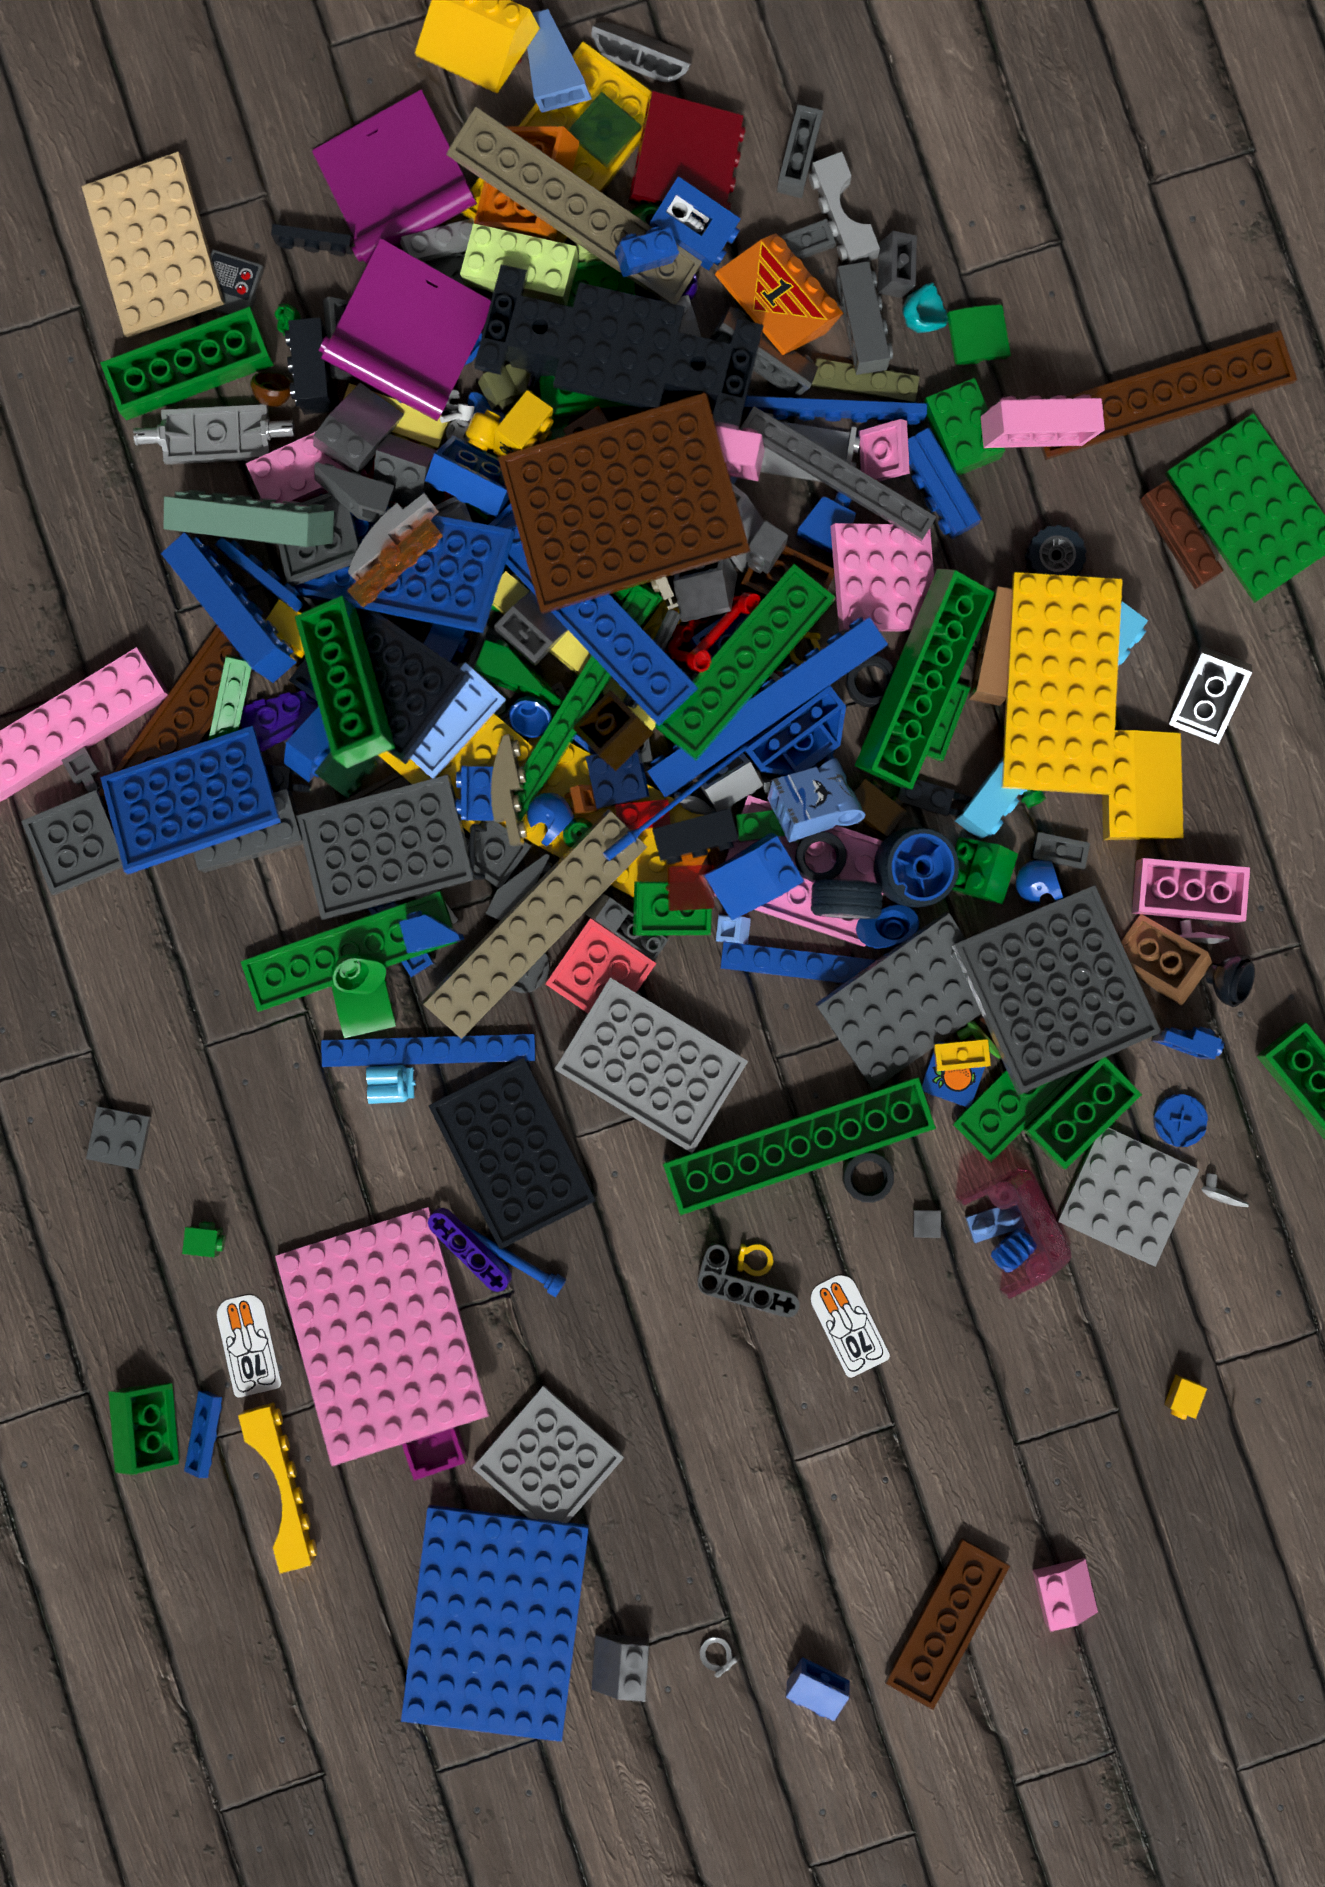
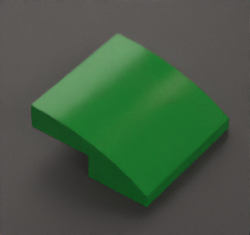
(978, 334)
(364, 1012)

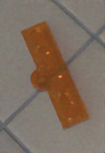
(395, 562)

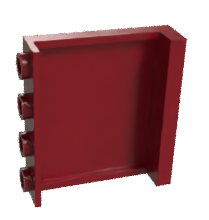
(689, 143)

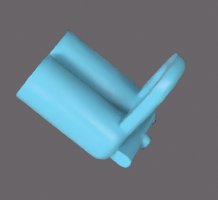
(389, 1084)

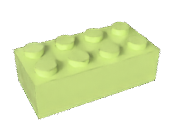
(548, 263)

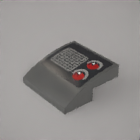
(237, 281)

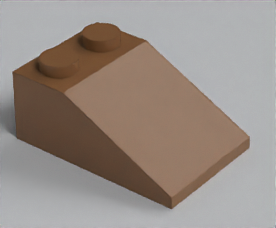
(1165, 959)

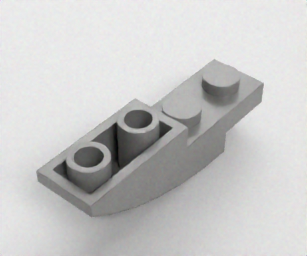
(390, 531)

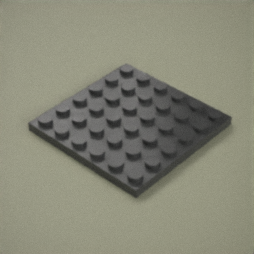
(1056, 989)

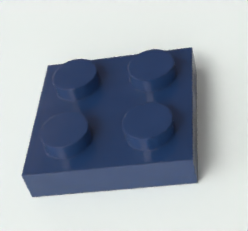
(617, 786)

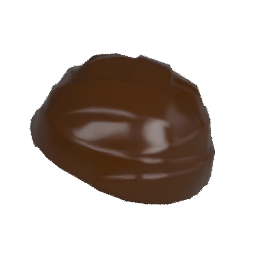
(271, 388)

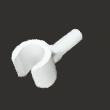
(464, 413)

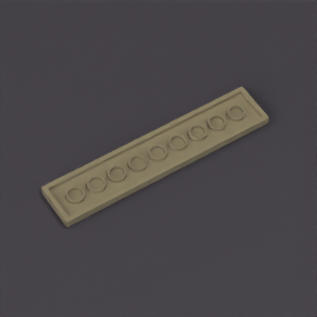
(562, 200)
(532, 926)

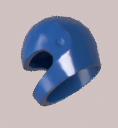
(552, 811)
(1036, 879)

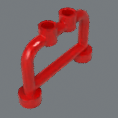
(699, 658)

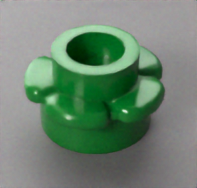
(1033, 798)

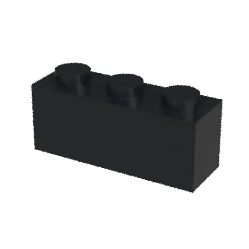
(695, 836)

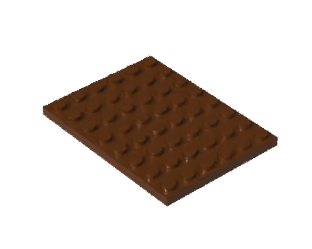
(624, 503)

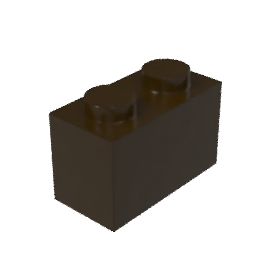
(880, 811)

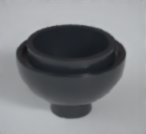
(1232, 979)

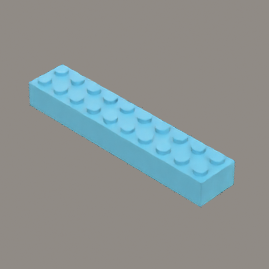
(991, 802)

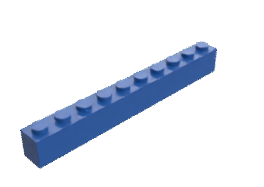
(774, 702)

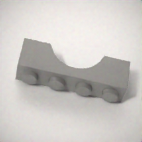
(855, 240)

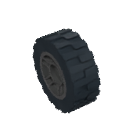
(1054, 539)

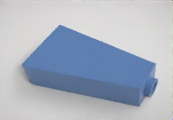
(552, 68)

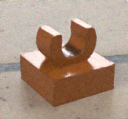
(582, 799)

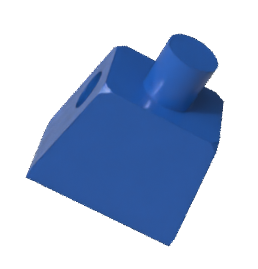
(817, 525)

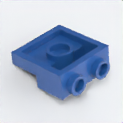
(1195, 1042)

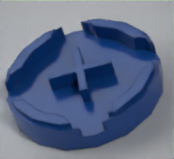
(1180, 1120)

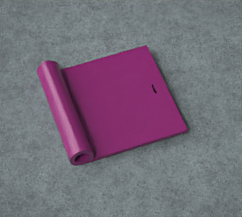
(394, 175)
(407, 330)

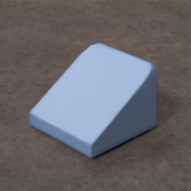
(733, 930)

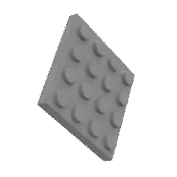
(1128, 1195)
(548, 1460)

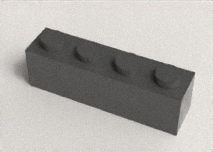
(863, 318)

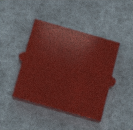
(689, 888)

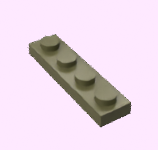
(880, 384)

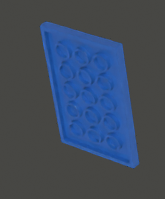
(190, 800)

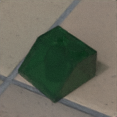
(343, 779)

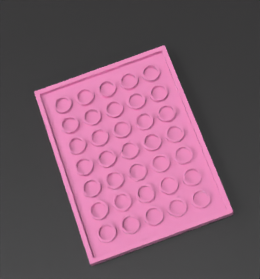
(381, 1337)

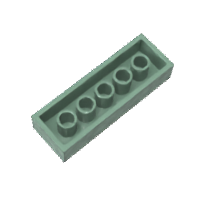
(248, 518)

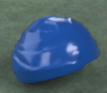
(530, 716)

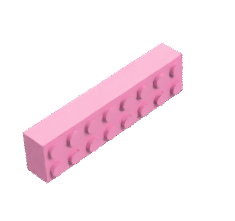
(77, 719)

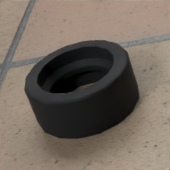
(851, 686)
(839, 849)
(877, 1195)

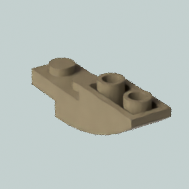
(507, 779)

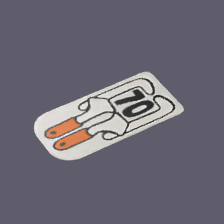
(848, 1325)
(248, 1346)

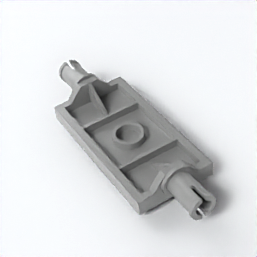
(214, 434)

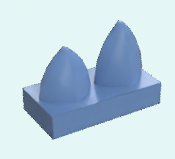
(994, 1222)

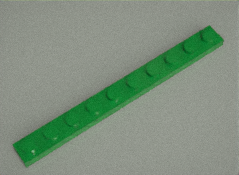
(574, 707)

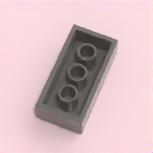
(257, 843)

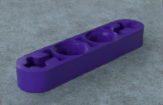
(466, 1252)

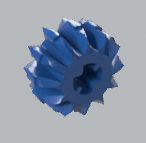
(1014, 1250)

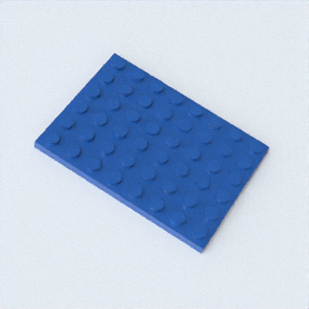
(494, 1623)

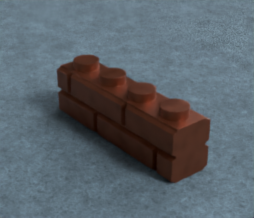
(1181, 535)

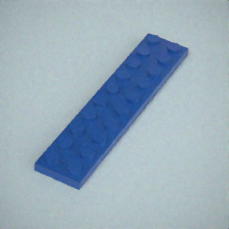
(614, 641)

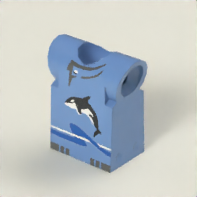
(814, 801)

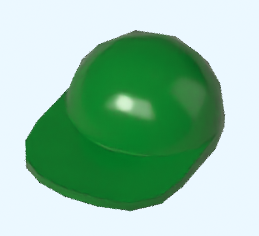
(357, 974)

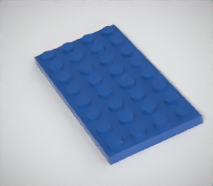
(445, 586)

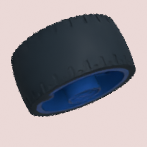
(897, 862)

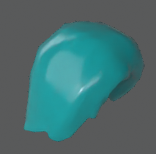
(924, 310)

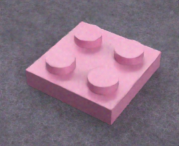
(885, 450)

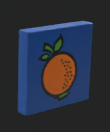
(952, 1085)

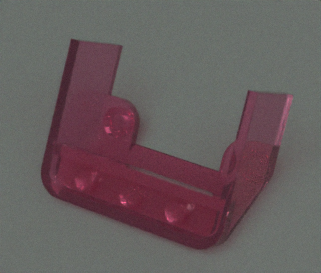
(1023, 1189)

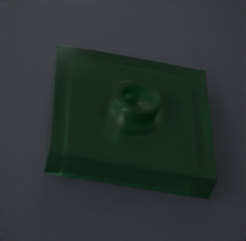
(605, 129)

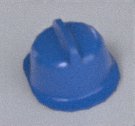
(889, 929)

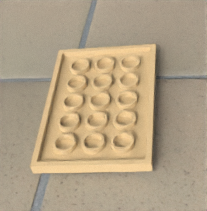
(153, 245)

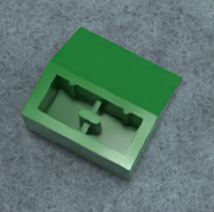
(984, 869)

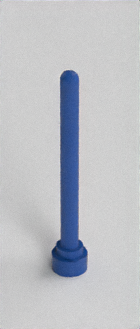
(551, 1282)

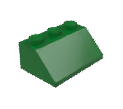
(143, 1428)

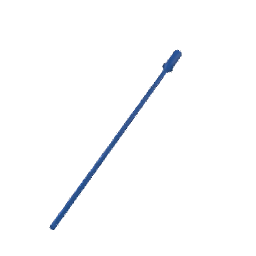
(631, 836)

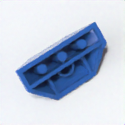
(802, 737)

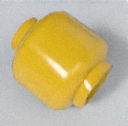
(482, 430)

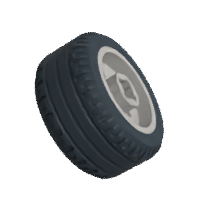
(846, 899)

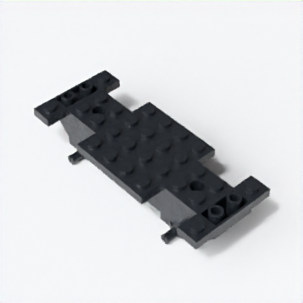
(616, 348)

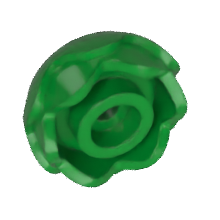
(285, 313)
(570, 831)

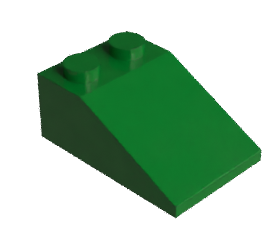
(510, 671)

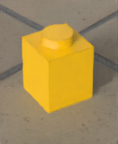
(1185, 1397)

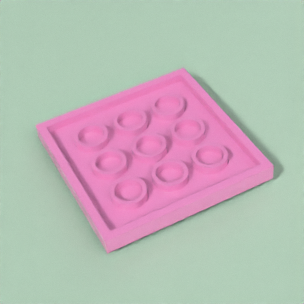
(880, 574)

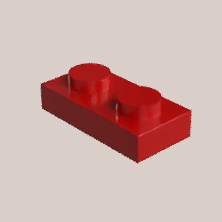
(638, 813)

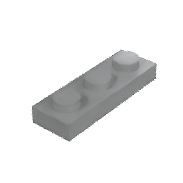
(438, 241)

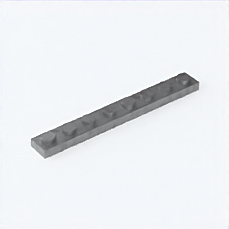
(840, 475)

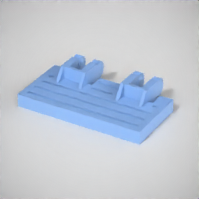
(458, 724)

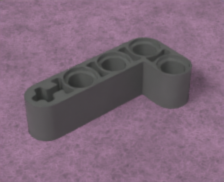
(750, 1286)

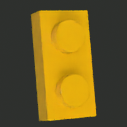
(962, 1055)

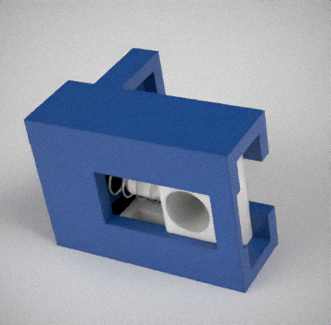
(697, 210)

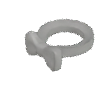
(729, 1656)

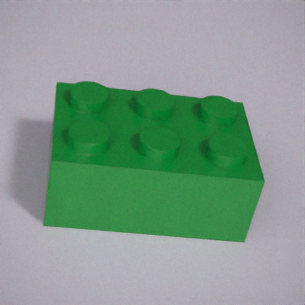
(957, 426)

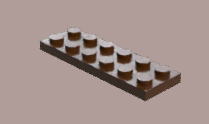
(947, 1624)

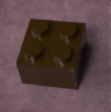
(612, 730)

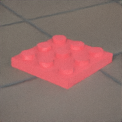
(593, 961)

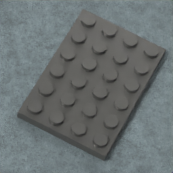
(385, 847)
(902, 1002)

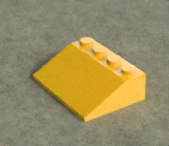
(477, 38)
(1145, 787)

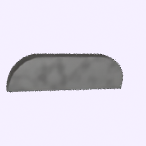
(640, 52)

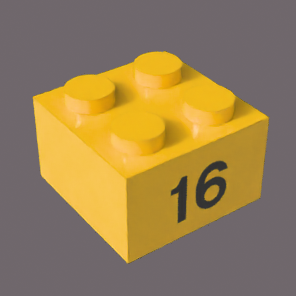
(524, 425)

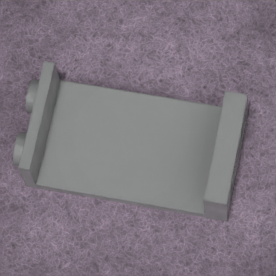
(836, 442)

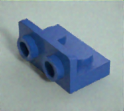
(475, 793)

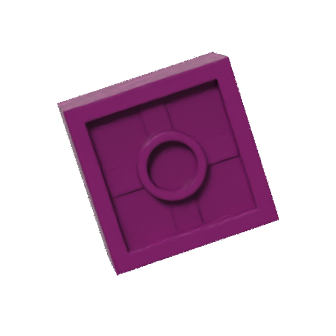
(435, 1453)

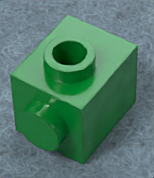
(203, 1240)

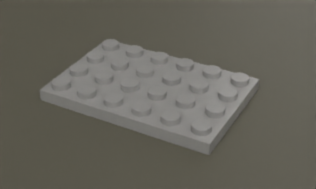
(651, 1065)

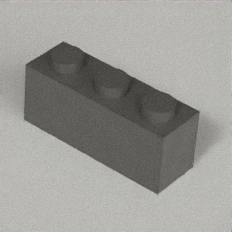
(799, 151)

